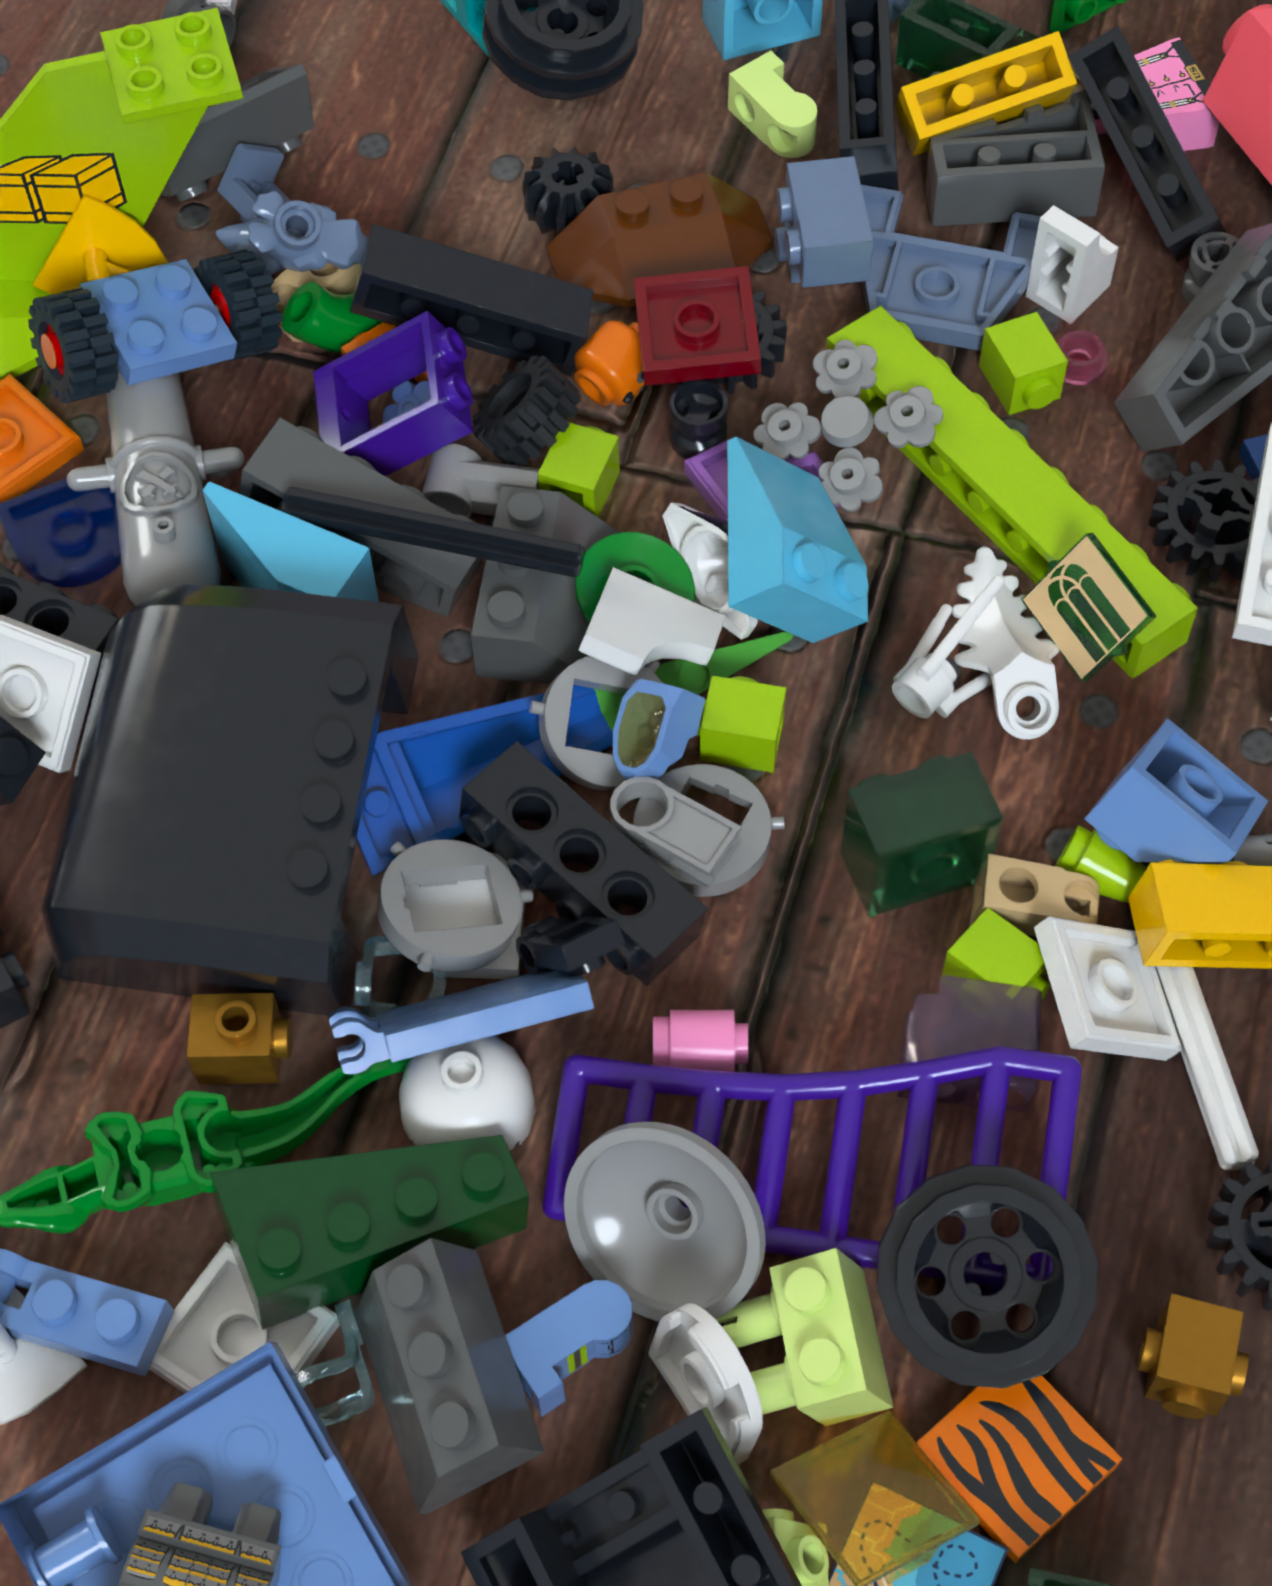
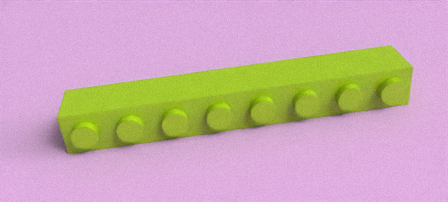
(1008, 487)

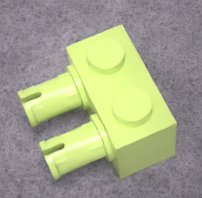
(828, 1336)

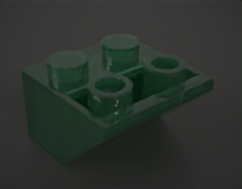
(951, 34)

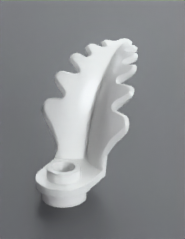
(1008, 650)

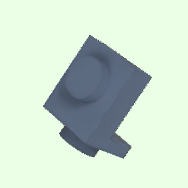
(250, 174)

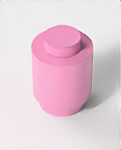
(700, 1040)

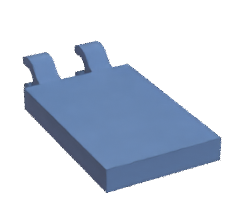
(457, 1018)

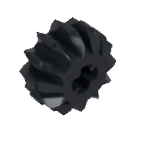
(563, 187)

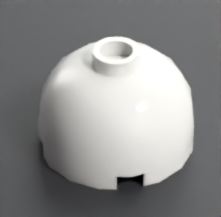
(467, 1094)

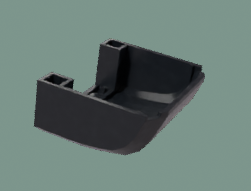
(225, 794)

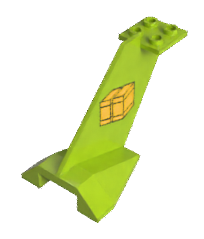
(100, 134)

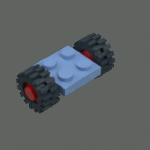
(154, 323)

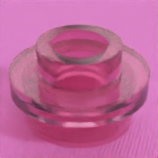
(1085, 357)

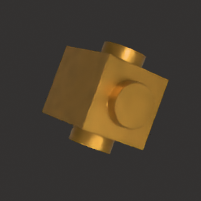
(237, 1038)
(1193, 1357)

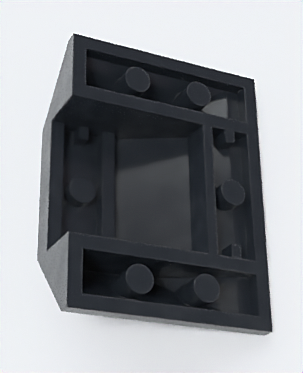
(653, 1520)

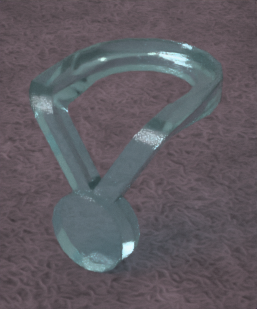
(381, 946)
(353, 1338)

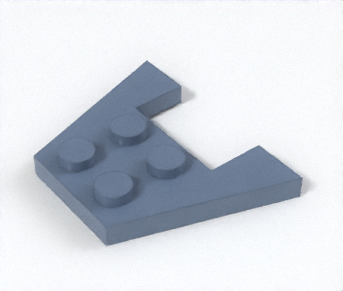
(944, 287)

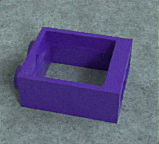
(379, 366)

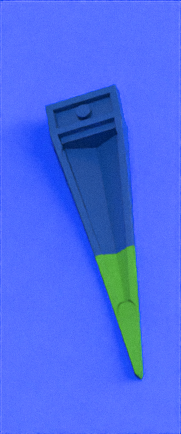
(424, 766)

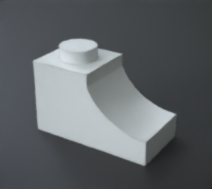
(1069, 265)

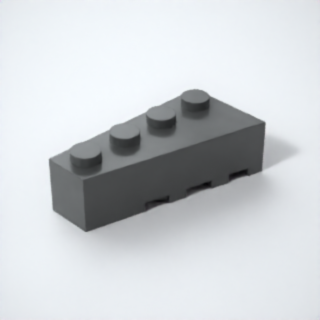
(1210, 353)
(303, 460)

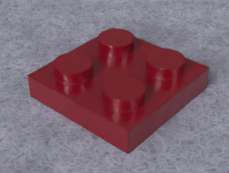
(697, 325)

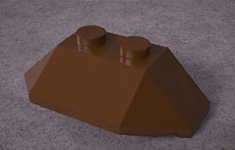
(659, 231)

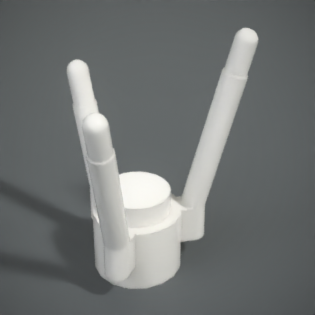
(928, 679)

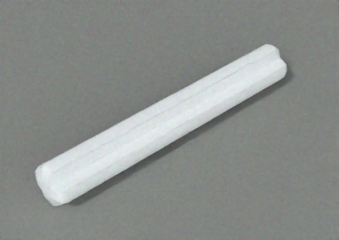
(1208, 1069)

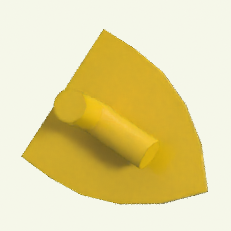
(95, 246)

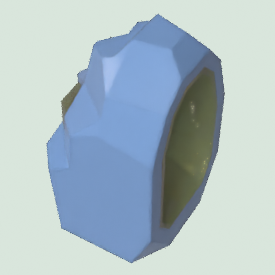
(654, 727)

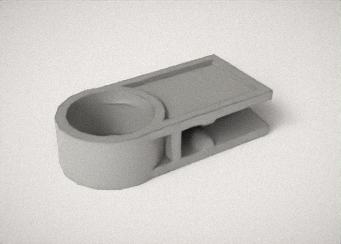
(688, 835)

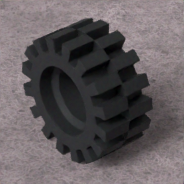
(525, 411)

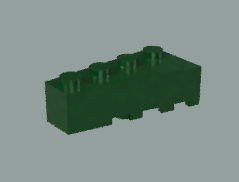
(324, 1224)

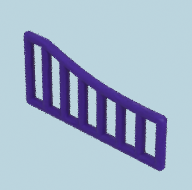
(850, 1090)

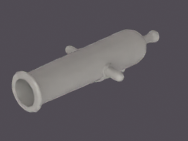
(158, 487)

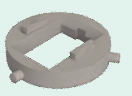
(582, 766)
(755, 830)
(446, 864)

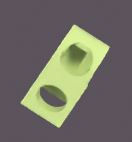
(772, 108)

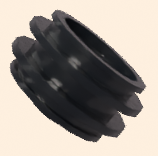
(563, 45)
(1058, 1303)

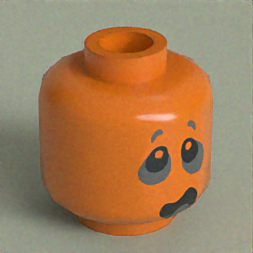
(611, 364)

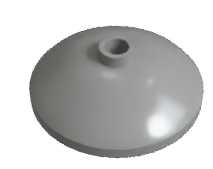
(639, 1235)

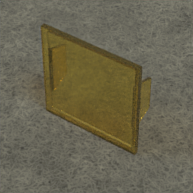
(875, 1500)

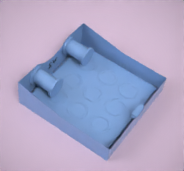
(240, 1440)

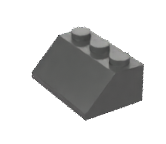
(270, 115)
(528, 617)
(445, 1373)

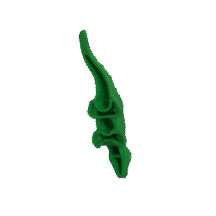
(175, 1154)

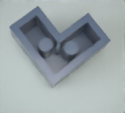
(824, 223)

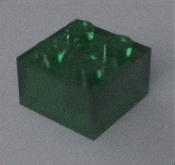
(919, 832)

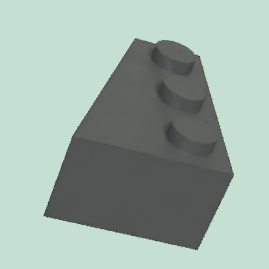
(1017, 167)

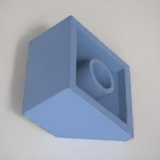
(1176, 803)

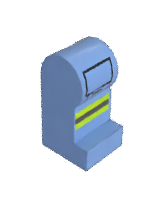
(566, 1336)

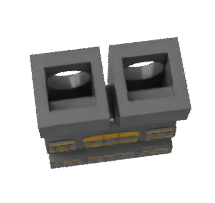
(183, 1551)

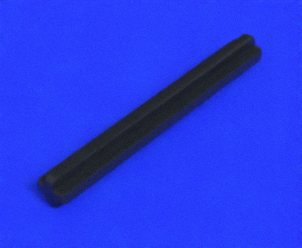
(434, 532)

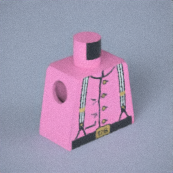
(1180, 92)

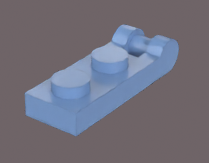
(82, 1315)

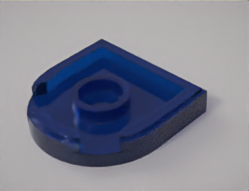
(63, 533)

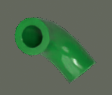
(323, 318)

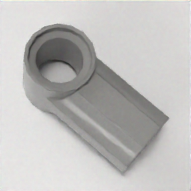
(468, 485)

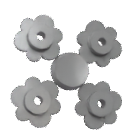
(849, 422)

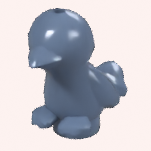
(296, 236)

